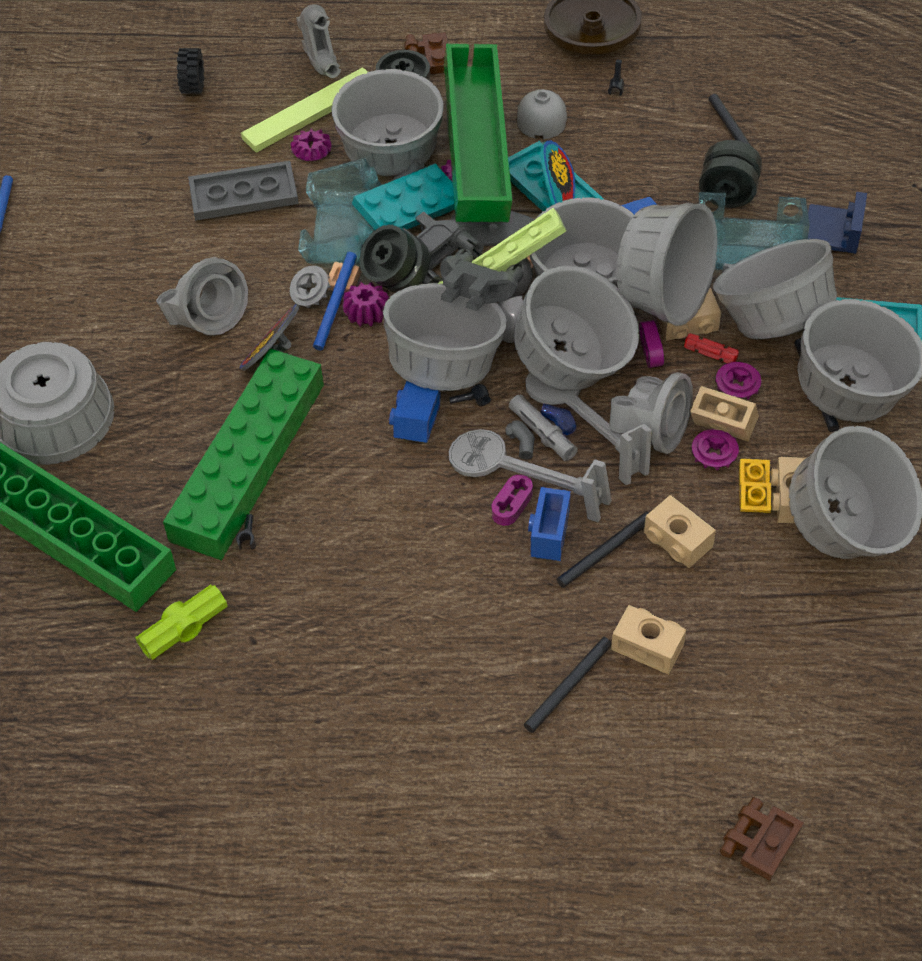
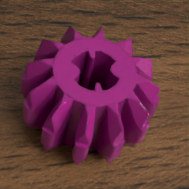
(365, 304)

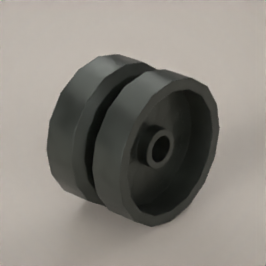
(405, 60)
(731, 169)
(394, 258)

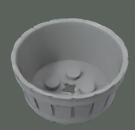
(390, 107)
(590, 238)
(668, 260)
(778, 288)
(585, 315)
(441, 341)
(866, 345)
(57, 419)
(874, 493)

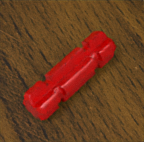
(711, 348)

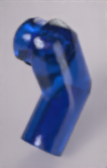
(561, 418)

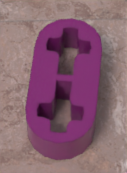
(651, 344)
(507, 496)

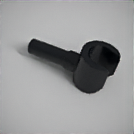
(616, 81)
(478, 392)
(247, 533)

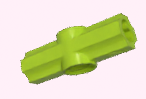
(181, 622)

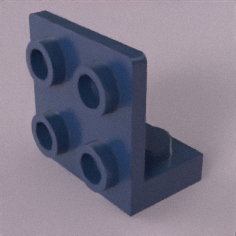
(838, 226)

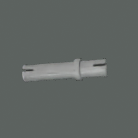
(550, 435)

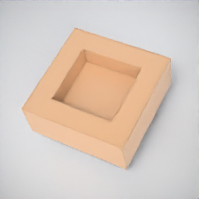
(334, 273)

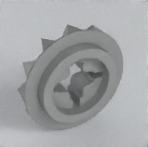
(304, 279)

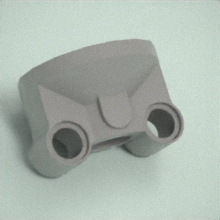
(221, 300)
(659, 405)

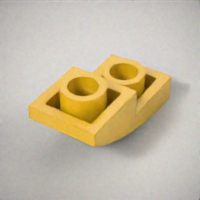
(754, 485)

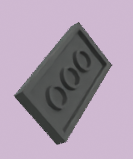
(242, 190)

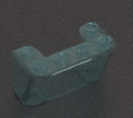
(338, 223)
(746, 237)

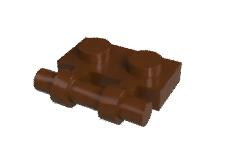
(432, 46)
(770, 843)

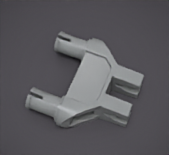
(317, 41)

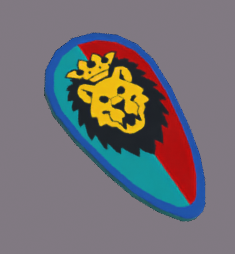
(558, 173)

